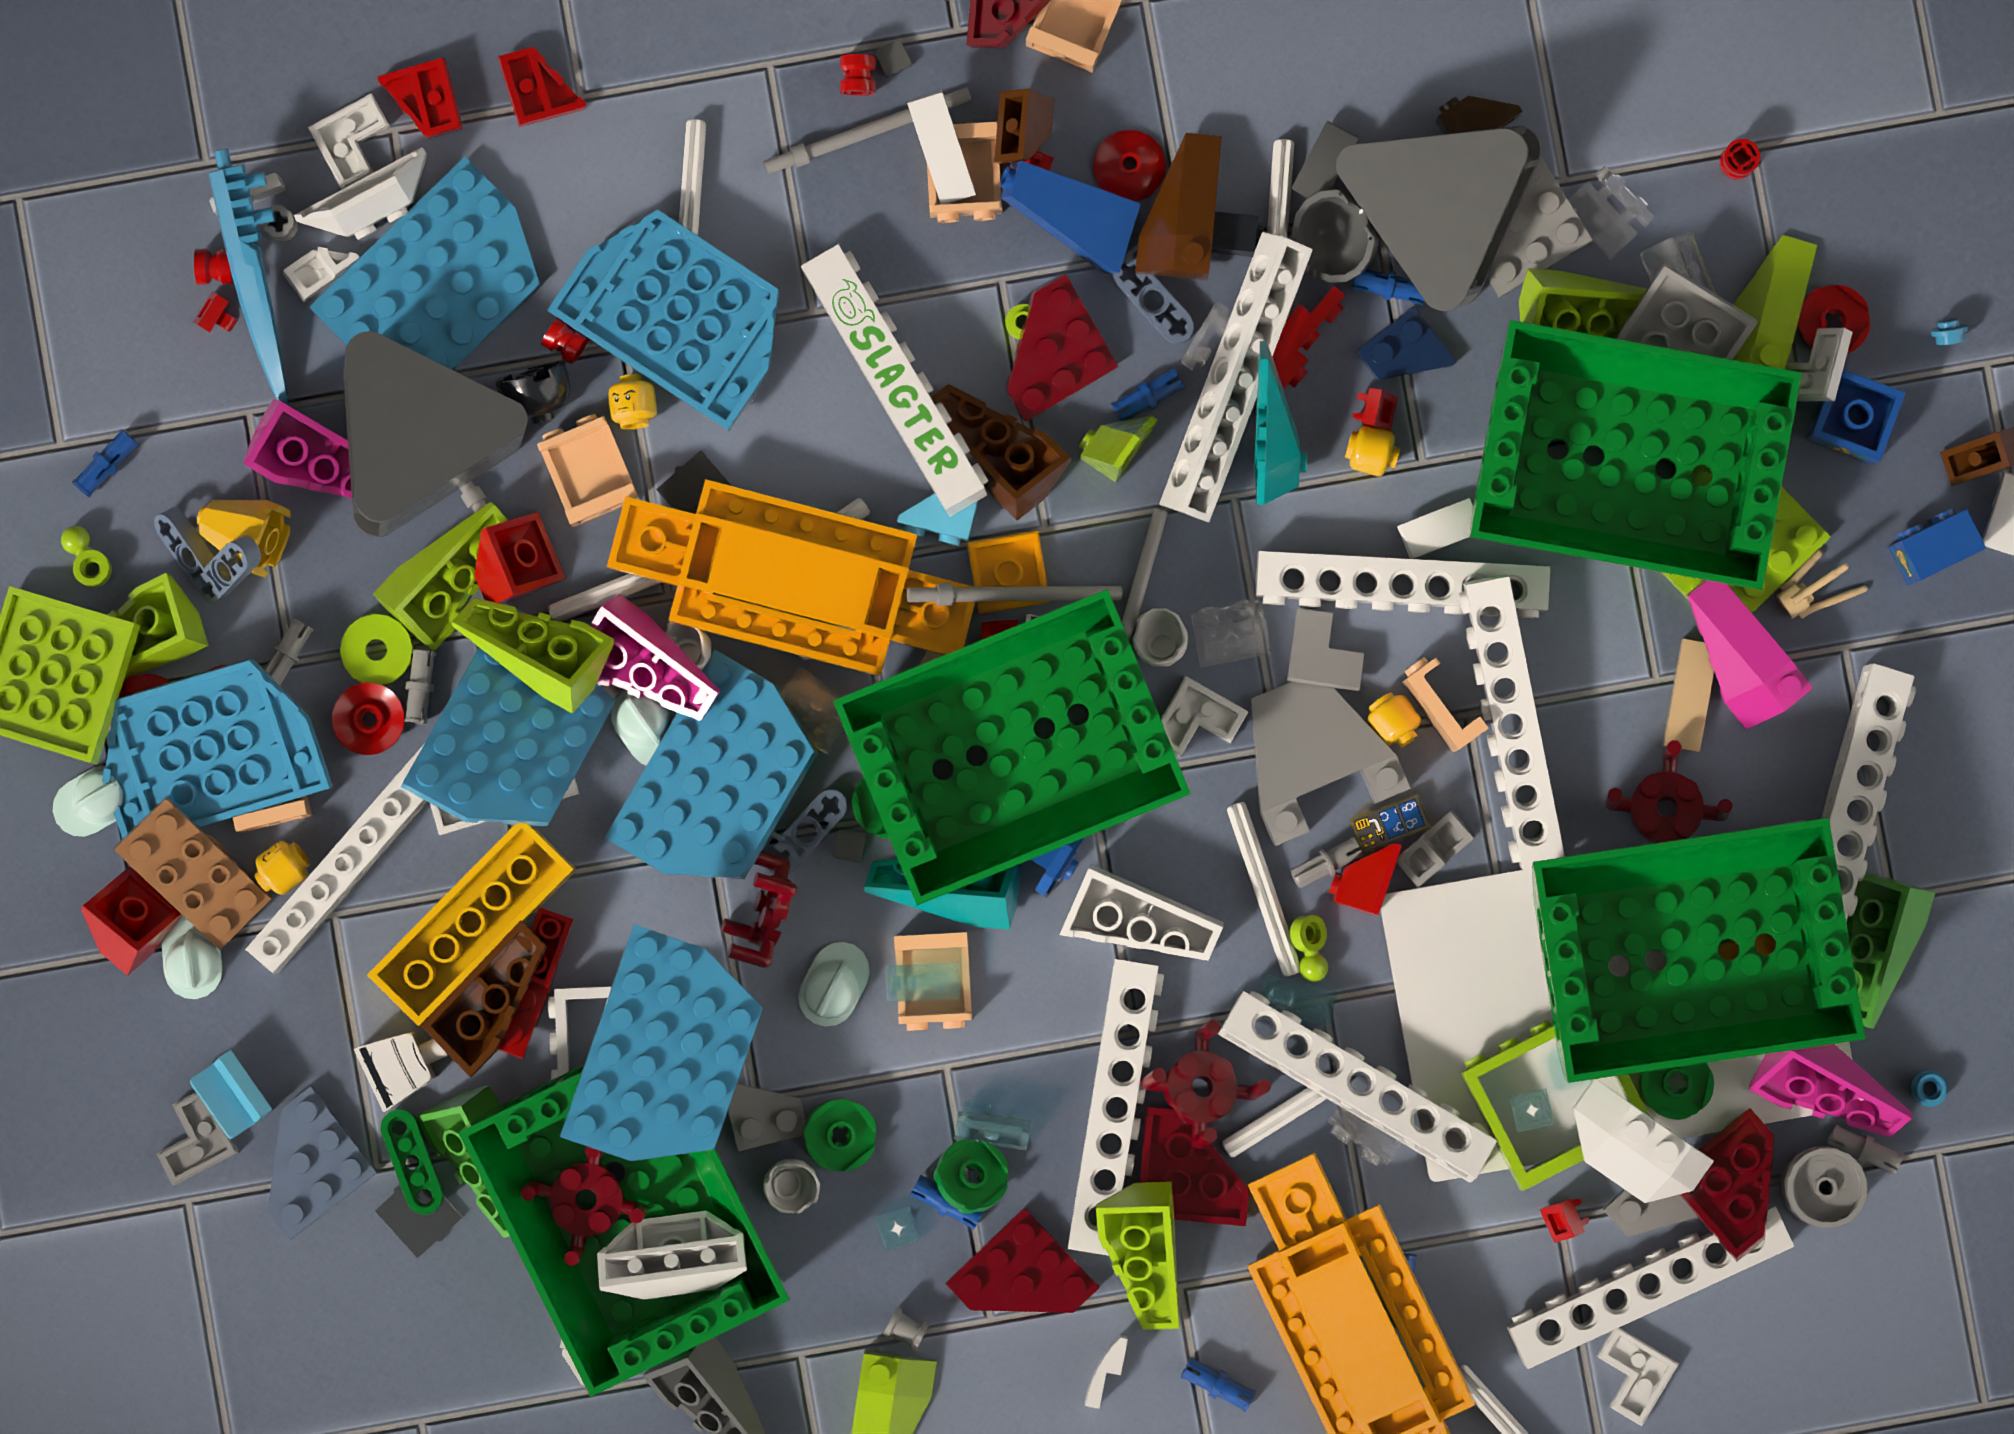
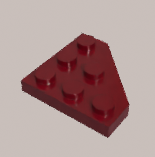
(999, 21)
(1056, 350)
(1201, 1180)
(1736, 1187)
(1022, 1273)

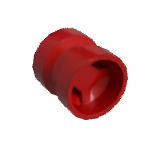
(857, 78)
(1737, 165)
(211, 266)
(566, 340)

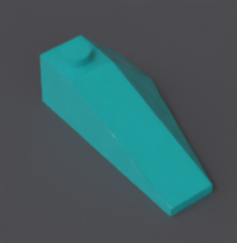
(1276, 438)
(980, 904)

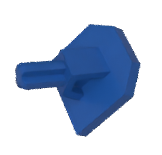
(1058, 865)

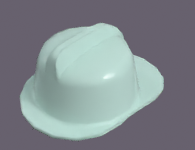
(640, 724)
(87, 803)
(190, 961)
(834, 984)

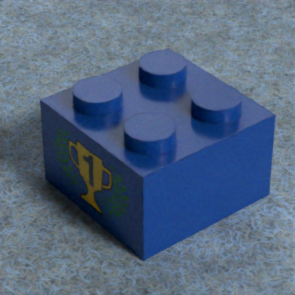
(1857, 419)
(1943, 544)

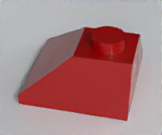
(516, 560)
(1366, 881)
(129, 920)

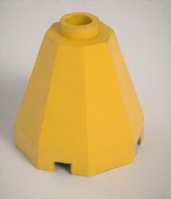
(259, 519)

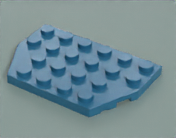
(438, 273)
(676, 314)
(212, 747)
(504, 748)
(717, 780)
(663, 1053)

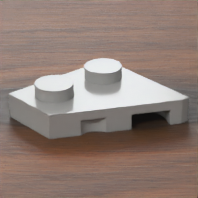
(764, 1117)
(1639, 1217)

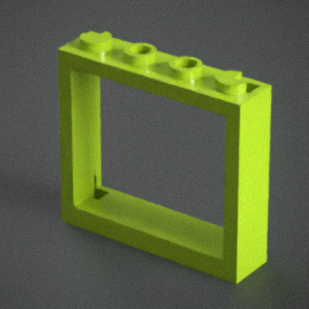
(1508, 1051)

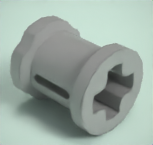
(289, 230)
(906, 1329)

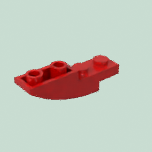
(1300, 333)
(554, 932)

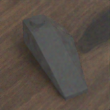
(706, 1389)

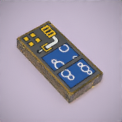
(1390, 823)

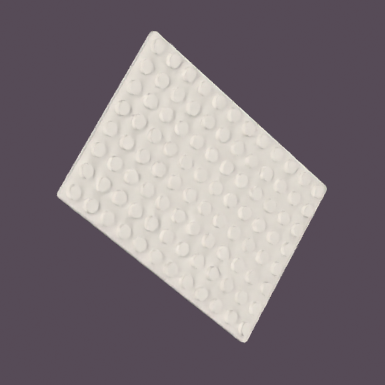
(1474, 977)

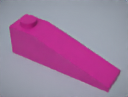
(299, 452)
(650, 661)
(1750, 666)
(1831, 1085)

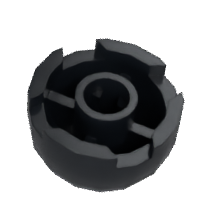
(538, 389)

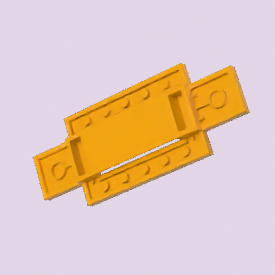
(790, 562)
(1336, 1318)

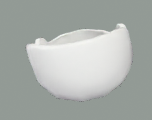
(1160, 637)
(692, 642)
(791, 1186)

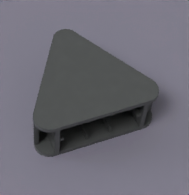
(1443, 202)
(417, 431)

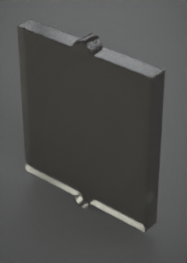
(685, 486)
(417, 1230)

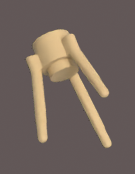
(1796, 598)

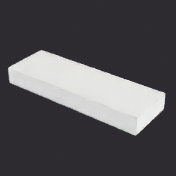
(941, 147)

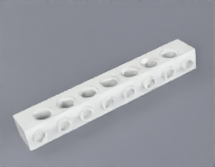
(1233, 377)
(1271, 567)
(1497, 592)
(1854, 753)
(337, 874)
(1124, 977)
(1336, 1087)
(1636, 1304)

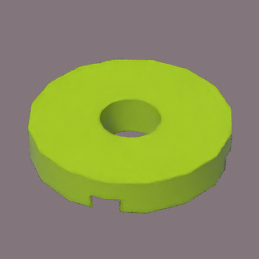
(361, 634)

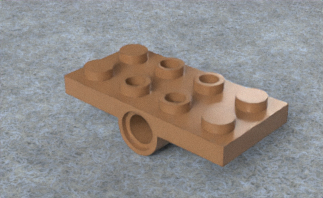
(193, 872)

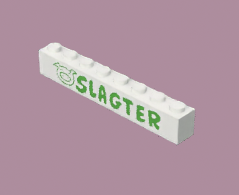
(894, 380)

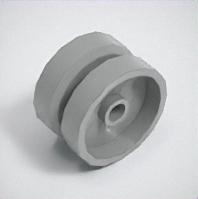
(1801, 1186)

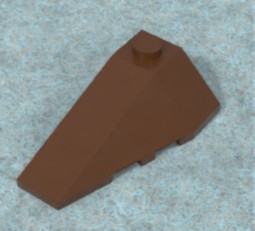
(1181, 221)
(1015, 459)
(482, 1007)

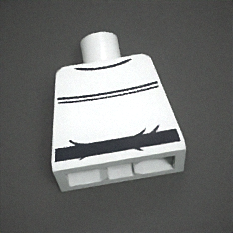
(398, 1067)

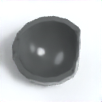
(1338, 234)

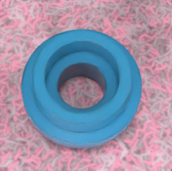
(1949, 332)
(1939, 1093)

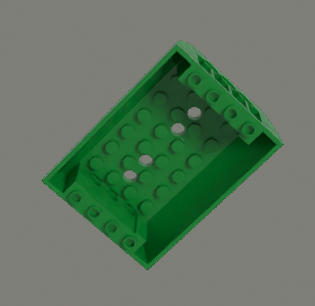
(1638, 409)
(1030, 788)
(1684, 903)
(602, 1330)

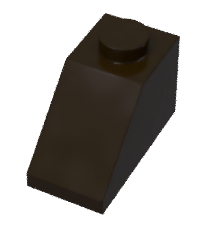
(1475, 114)

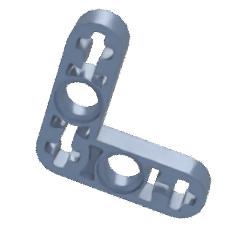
(1178, 314)
(205, 571)
(789, 841)

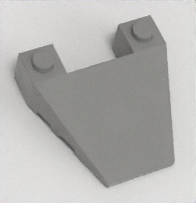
(1309, 740)

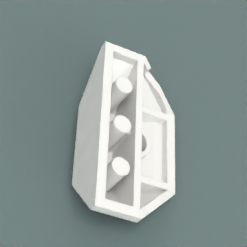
(369, 199)
(1635, 1147)
(672, 1256)

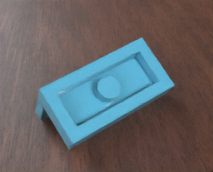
(230, 1095)

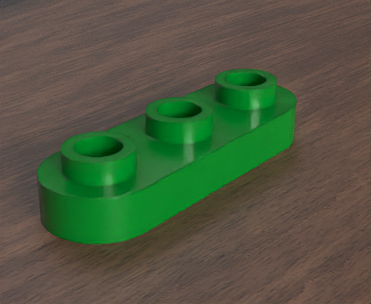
(400, 1149)

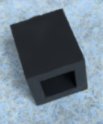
(1235, 234)

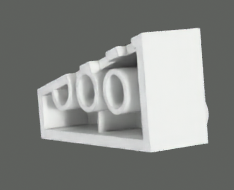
(1134, 916)

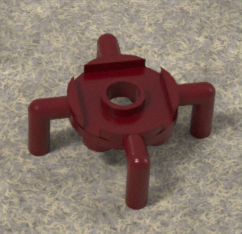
(1672, 787)
(772, 907)
(1220, 1080)
(581, 1220)

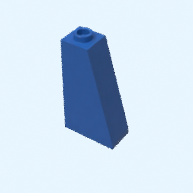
(1076, 214)

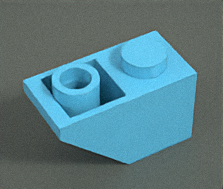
(932, 518)

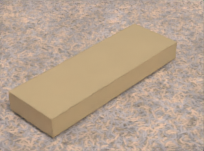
(1689, 696)

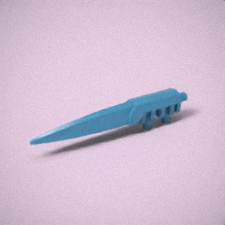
(240, 233)

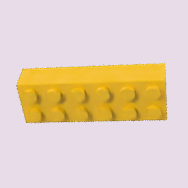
(471, 921)

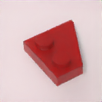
(535, 88)
(426, 96)

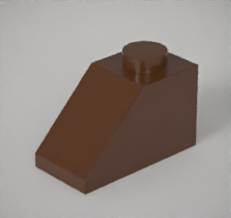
(1022, 124)
(1979, 457)

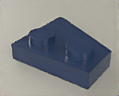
(1405, 349)

